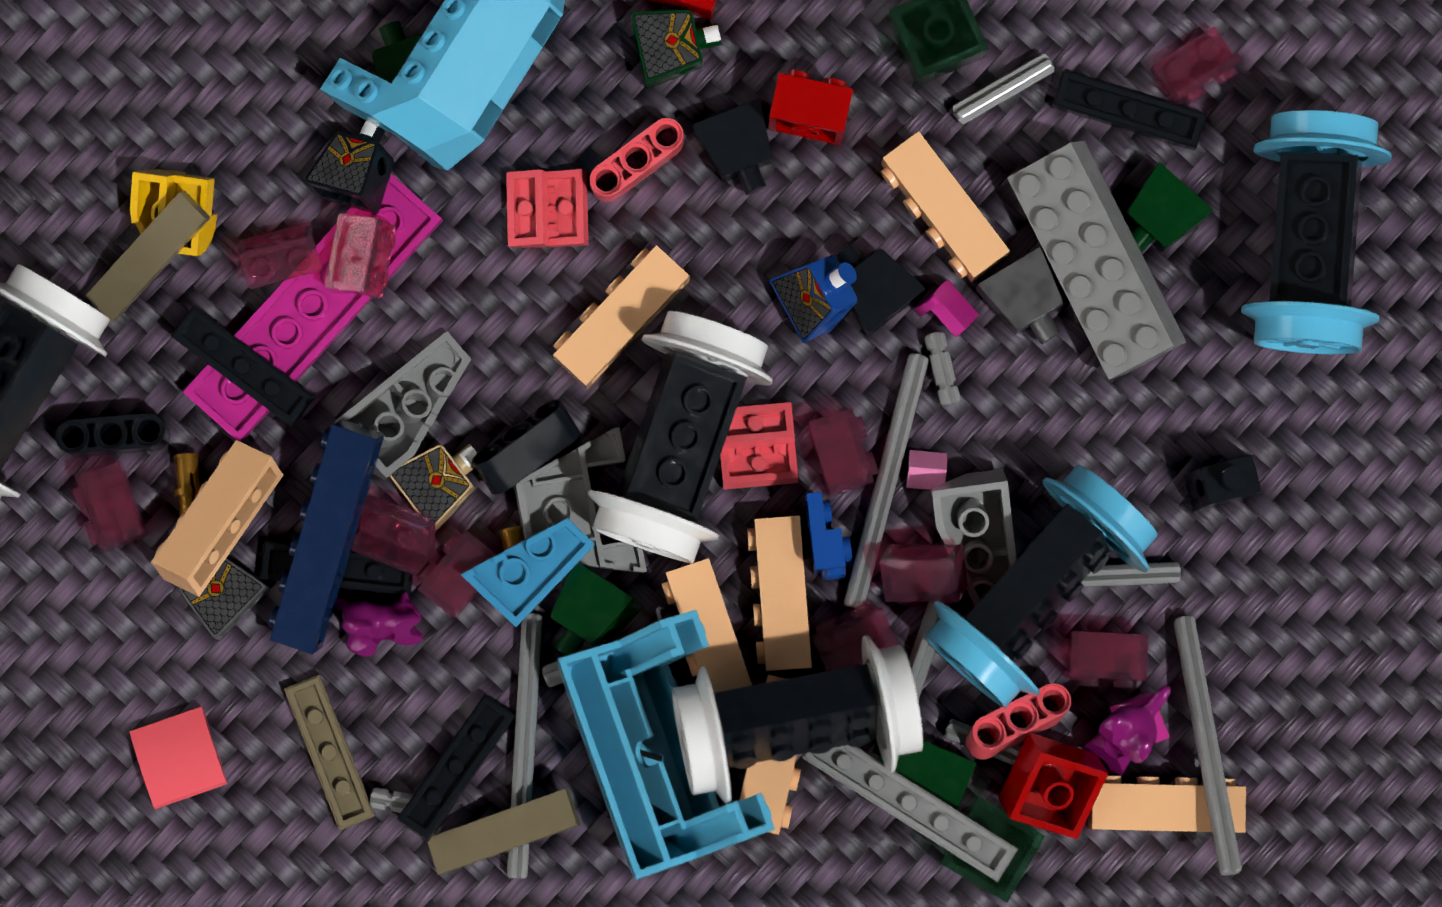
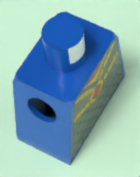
(816, 295)

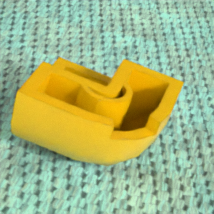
(154, 191)

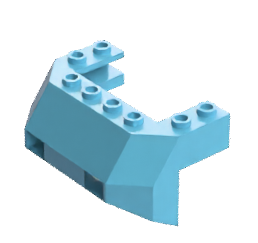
(453, 77)
(626, 706)

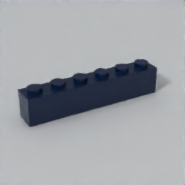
(326, 536)

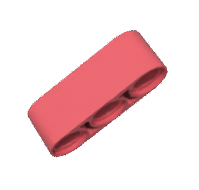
(643, 143)
(1005, 733)

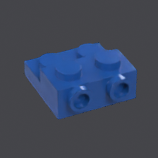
(827, 547)

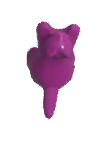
(371, 623)
(1128, 733)

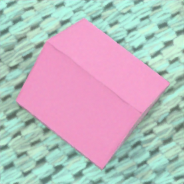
(926, 469)

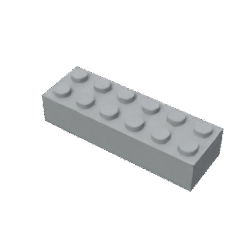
(1096, 259)

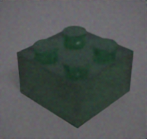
(936, 37)
(1015, 833)

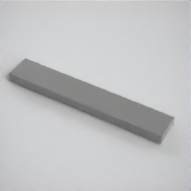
(916, 808)

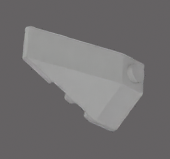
(410, 401)
(978, 515)

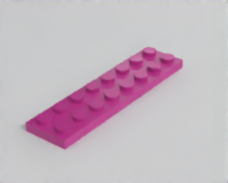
(306, 317)

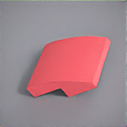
(547, 208)
(760, 447)
(178, 757)

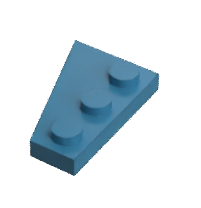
(529, 570)

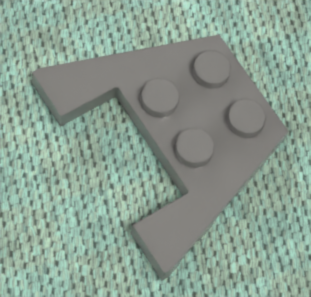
(561, 492)

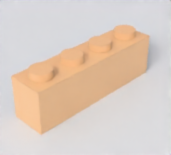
(944, 207)
(621, 316)
(217, 518)
(697, 589)
(781, 592)
(774, 782)
(1161, 807)

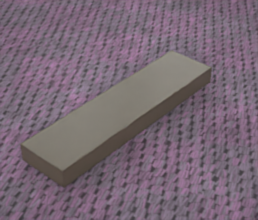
(147, 256)
(329, 752)
(503, 831)

